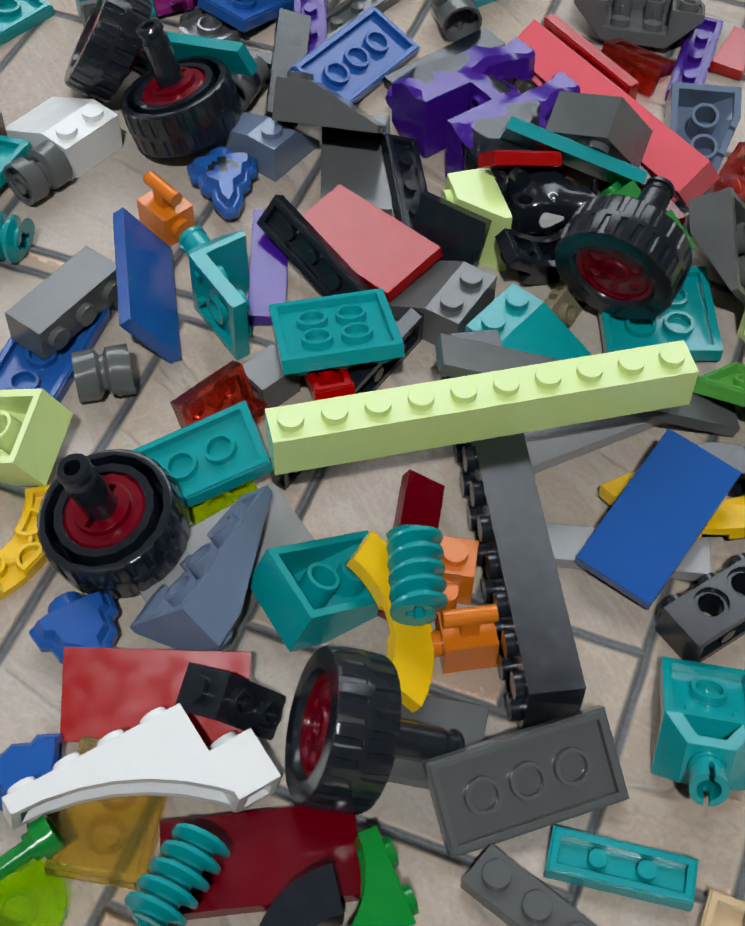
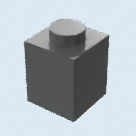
(267, 377)

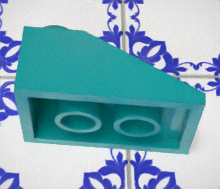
(528, 325)
(312, 591)

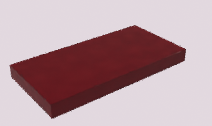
(269, 854)

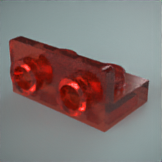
(639, 63)

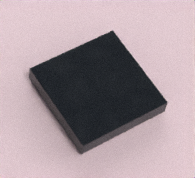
(452, 228)

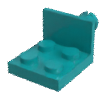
(219, 283)
(701, 728)

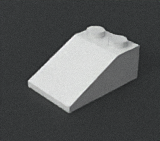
(78, 126)

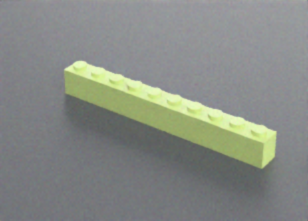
(479, 406)

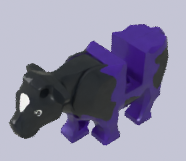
(464, 107)

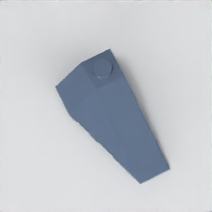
(704, 118)
(269, 141)
(212, 590)

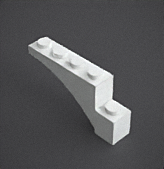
(153, 759)

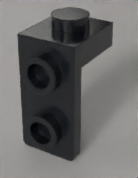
(231, 700)

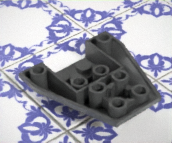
(642, 21)

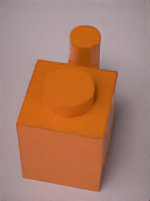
(164, 210)
(459, 573)
(466, 638)

